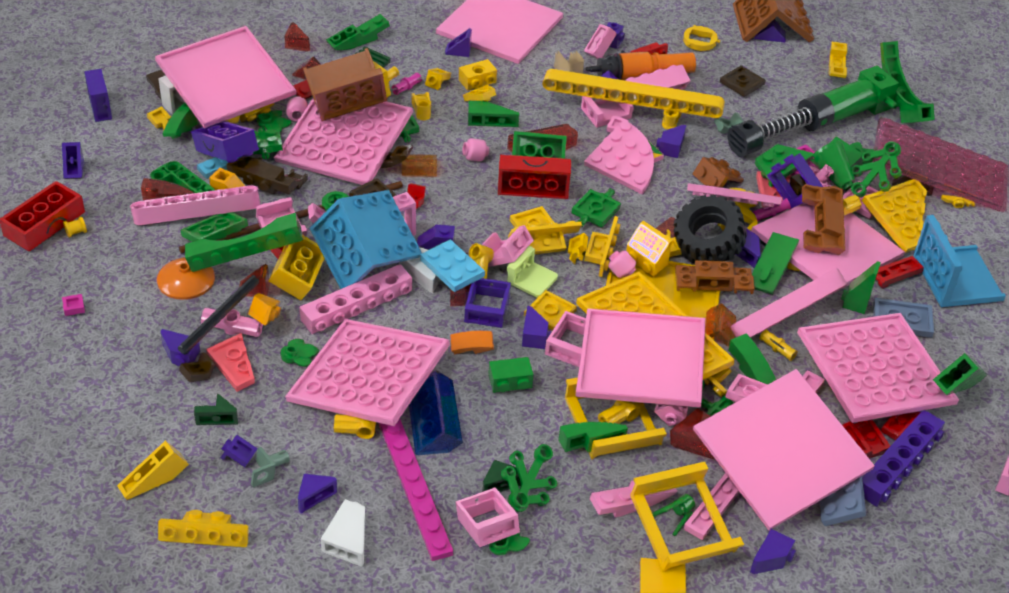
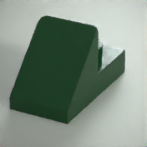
(221, 414)

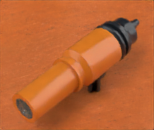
(637, 63)

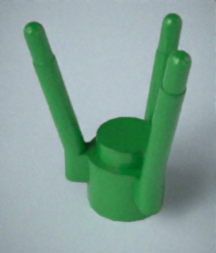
(681, 506)

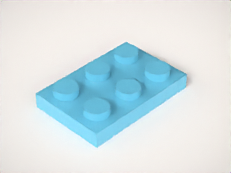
(452, 265)

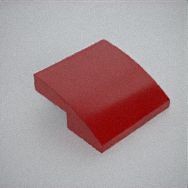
(867, 437)

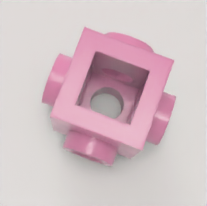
(671, 413)

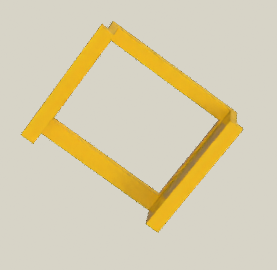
(619, 443)
(673, 479)

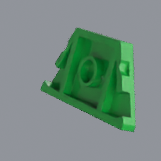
(778, 154)

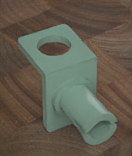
(268, 465)

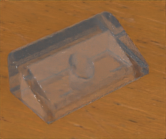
(813, 316)

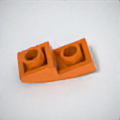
(472, 340)

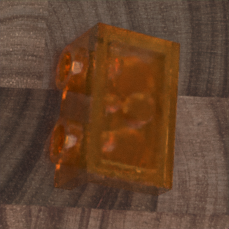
(420, 165)
(719, 322)

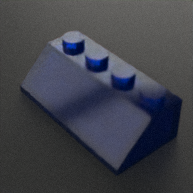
(435, 416)

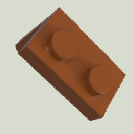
(716, 172)

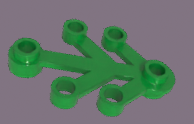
(877, 167)
(541, 455)

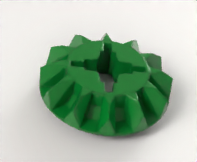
(328, 199)

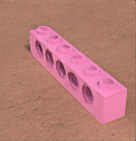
(355, 299)

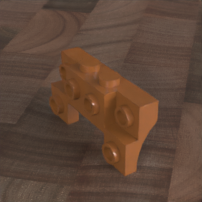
(829, 219)
(714, 276)

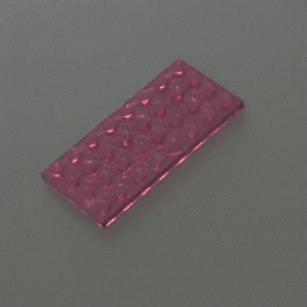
(945, 165)

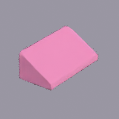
(600, 41)

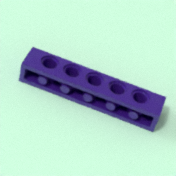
(901, 456)

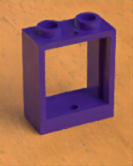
(98, 95)
(783, 186)
(487, 315)

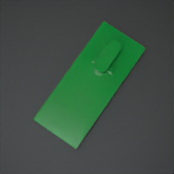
(773, 262)

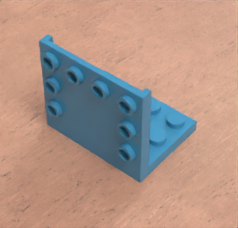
(363, 235)
(954, 273)

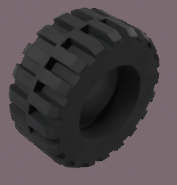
(706, 211)

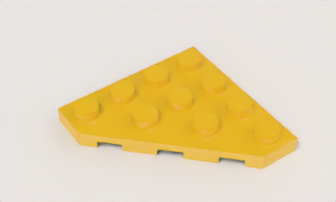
(900, 212)

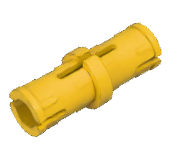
(788, 351)

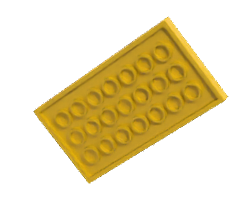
(639, 295)

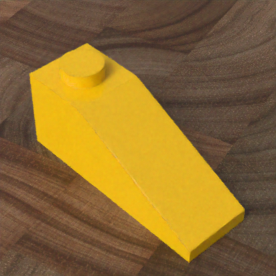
(154, 471)

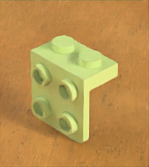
(529, 275)

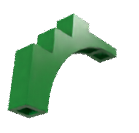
(911, 107)

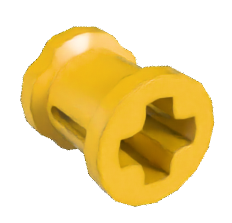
(75, 227)

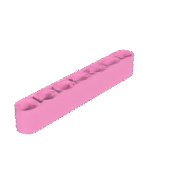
(195, 205)
(790, 304)

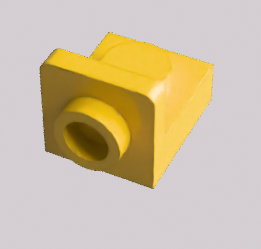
(435, 78)

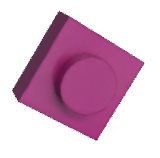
(73, 304)

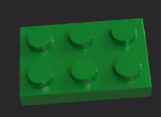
(215, 227)

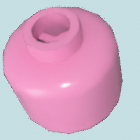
(295, 108)
(475, 150)
(622, 264)

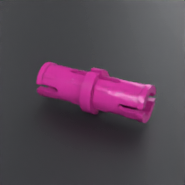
(406, 83)
(772, 211)

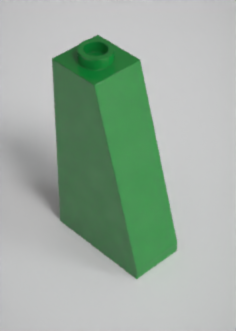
(960, 375)

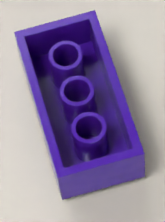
(225, 141)

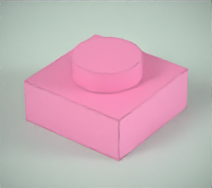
(614, 122)
(315, 212)

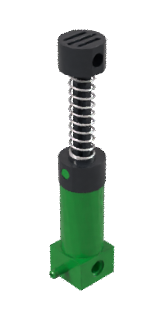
(872, 92)

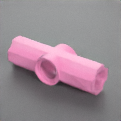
(235, 324)

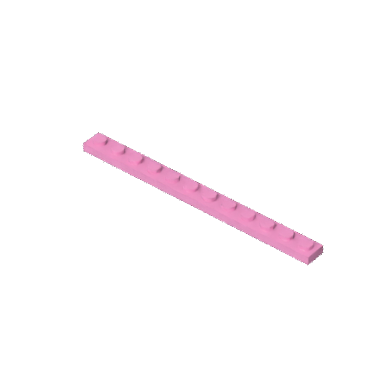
(725, 491)

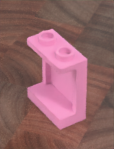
(601, 110)
(270, 211)
(508, 250)

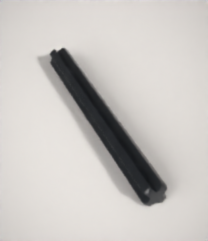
(218, 315)

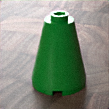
(837, 159)

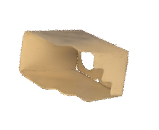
(575, 63)

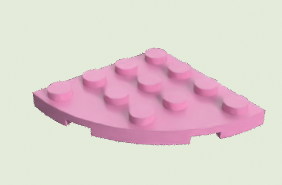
(624, 157)
(734, 195)

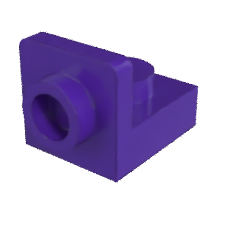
(238, 450)

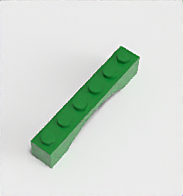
(209, 253)

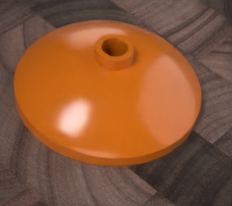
(181, 283)

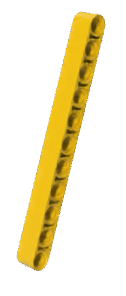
(634, 93)

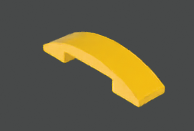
(837, 60)

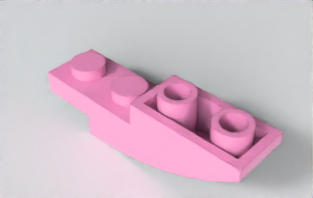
(619, 500)

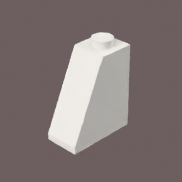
(421, 273)
(346, 534)

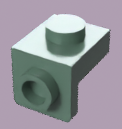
(724, 124)

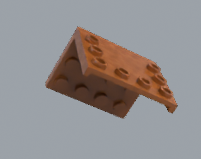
(757, 14)
(346, 85)

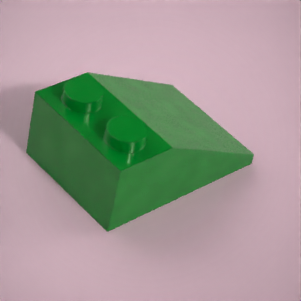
(539, 145)

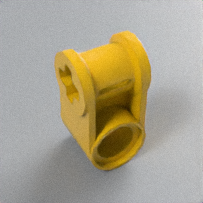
(421, 105)
(670, 119)

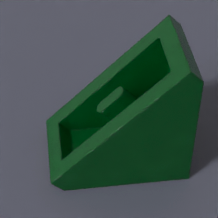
(494, 479)

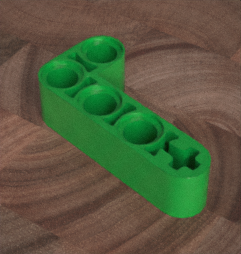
(178, 174)

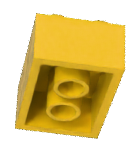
(297, 267)

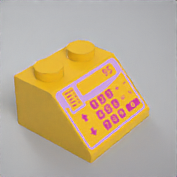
(649, 248)

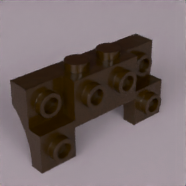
(266, 175)

